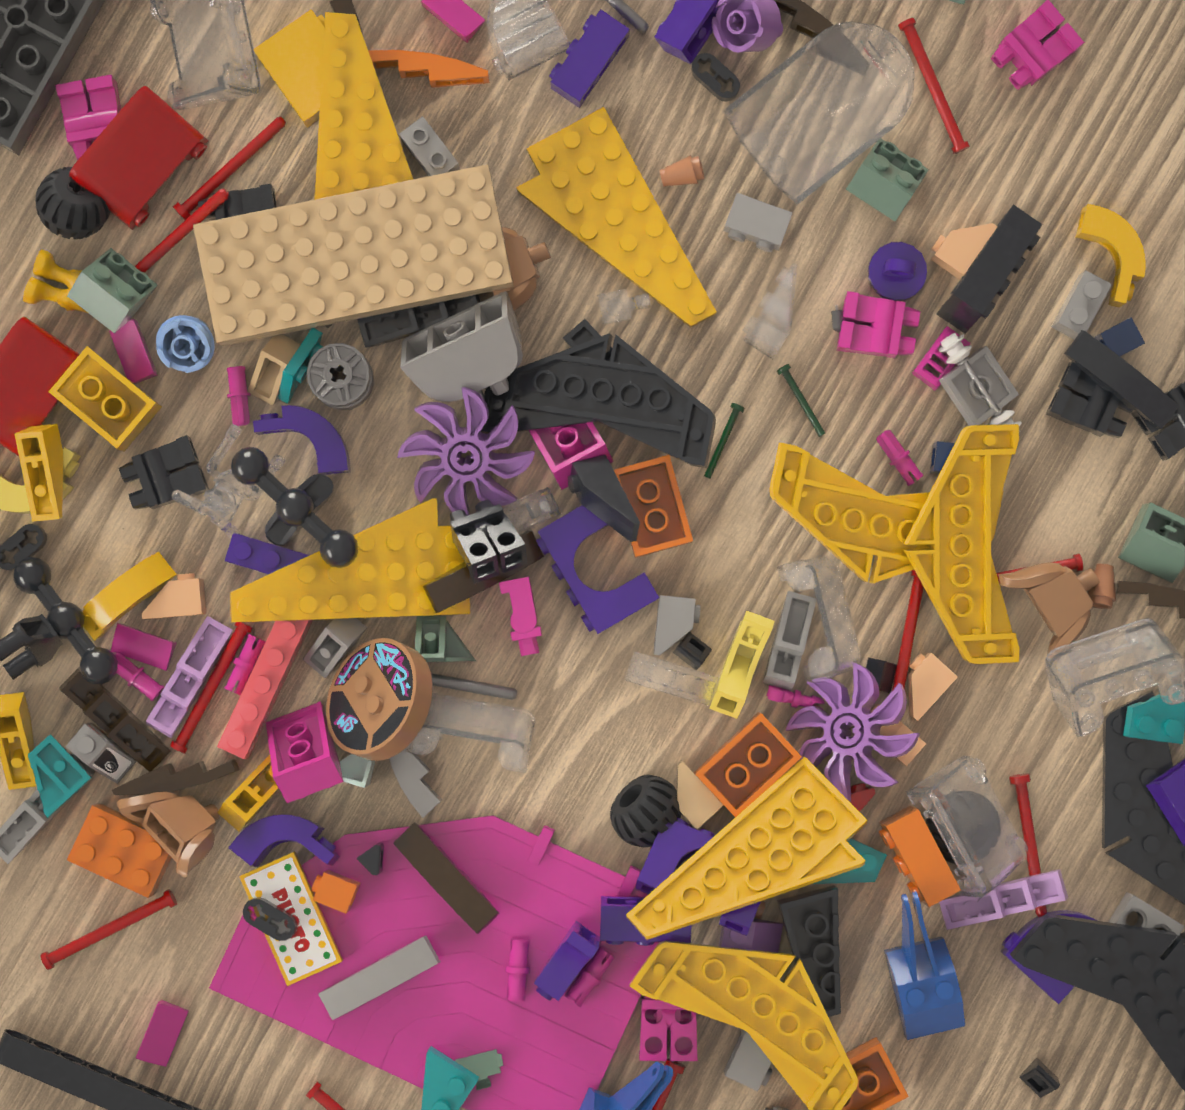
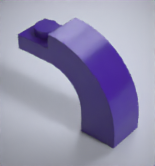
(327, 441)
(265, 834)

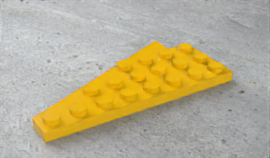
(356, 129)
(604, 202)
(381, 582)
(775, 845)

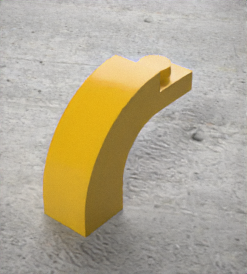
(1123, 244)
(125, 593)

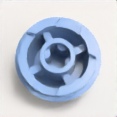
(185, 343)

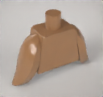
(522, 266)
(1058, 597)
(176, 823)

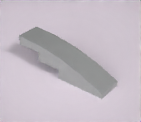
(28, 822)
(379, 977)

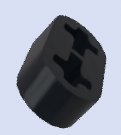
(710, 82)
(17, 540)
(265, 925)

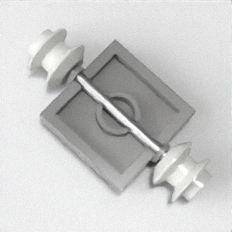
(977, 383)

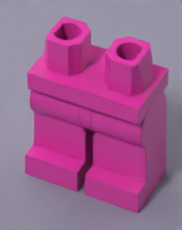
(1027, 51)
(81, 121)
(884, 326)
(524, 614)
(655, 1021)

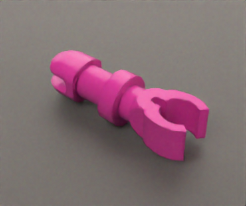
(795, 698)

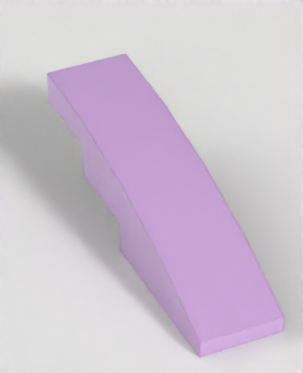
(189, 676)
(1005, 899)

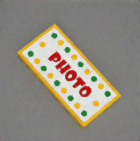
(287, 887)

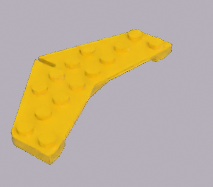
(847, 514)
(959, 527)
(747, 993)

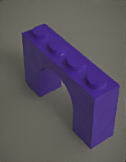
(600, 607)
(672, 850)

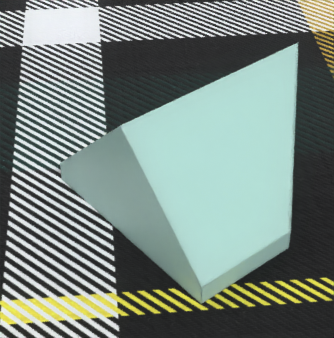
(357, 770)

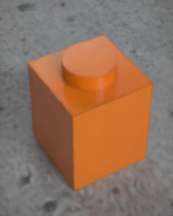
(335, 891)

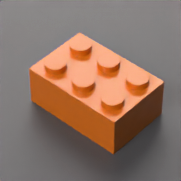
(658, 505)
(747, 764)
(120, 851)
(918, 856)
(877, 1079)

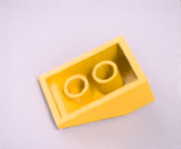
(105, 399)

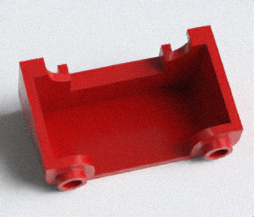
(137, 155)
(28, 369)

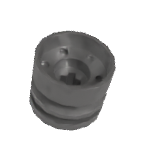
(344, 393)

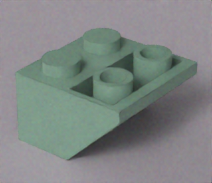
(887, 179)
(111, 290)
(1156, 542)

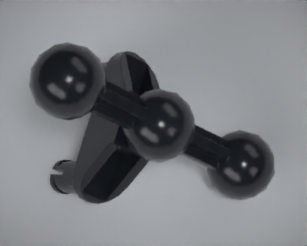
(296, 507)
(43, 635)

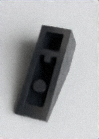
(603, 495)

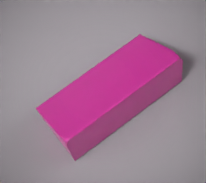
(456, 16)
(133, 352)
(143, 646)
(162, 1033)

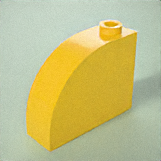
(295, 63)

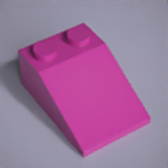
(566, 445)
(303, 753)

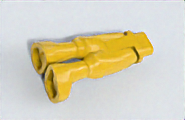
(38, 290)

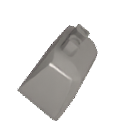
(465, 350)

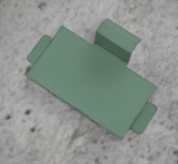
(483, 1065)

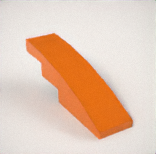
(440, 69)

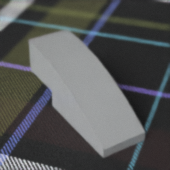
(789, 641)
(409, 772)

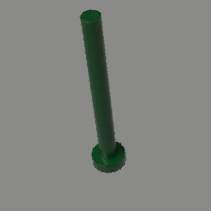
(784, 370)
(724, 437)

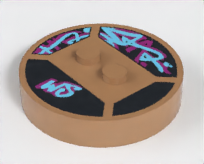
(379, 699)

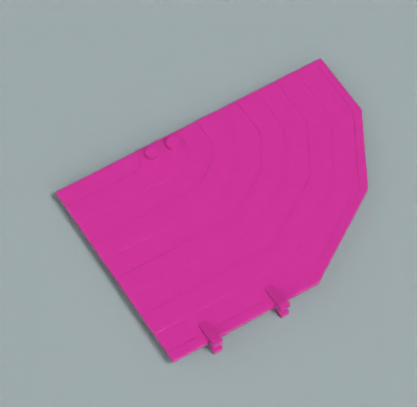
(460, 1004)

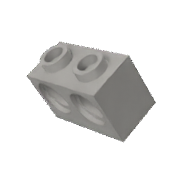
(428, 148)
(1147, 915)

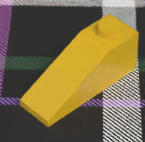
(42, 470)
(16, 741)
(249, 796)

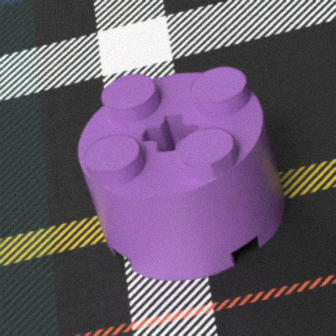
(747, 24)

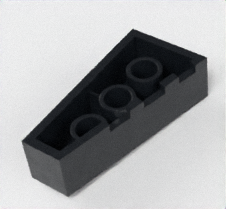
(990, 269)
(813, 936)

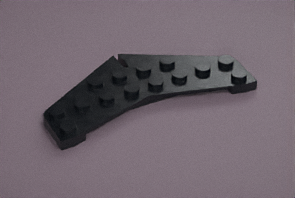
(620, 393)
(1132, 811)
(1122, 967)

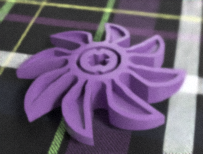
(459, 441)
(866, 730)

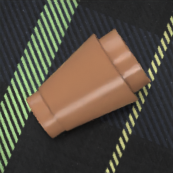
(683, 172)
(1103, 593)

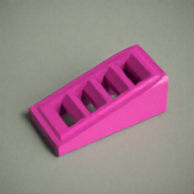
(923, 374)

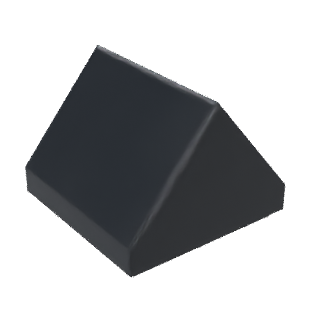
(692, 651)
(883, 673)
(373, 859)
(1040, 1078)

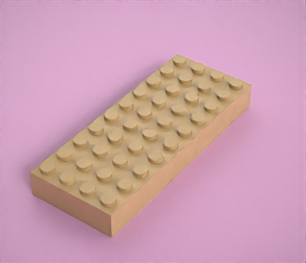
(353, 255)

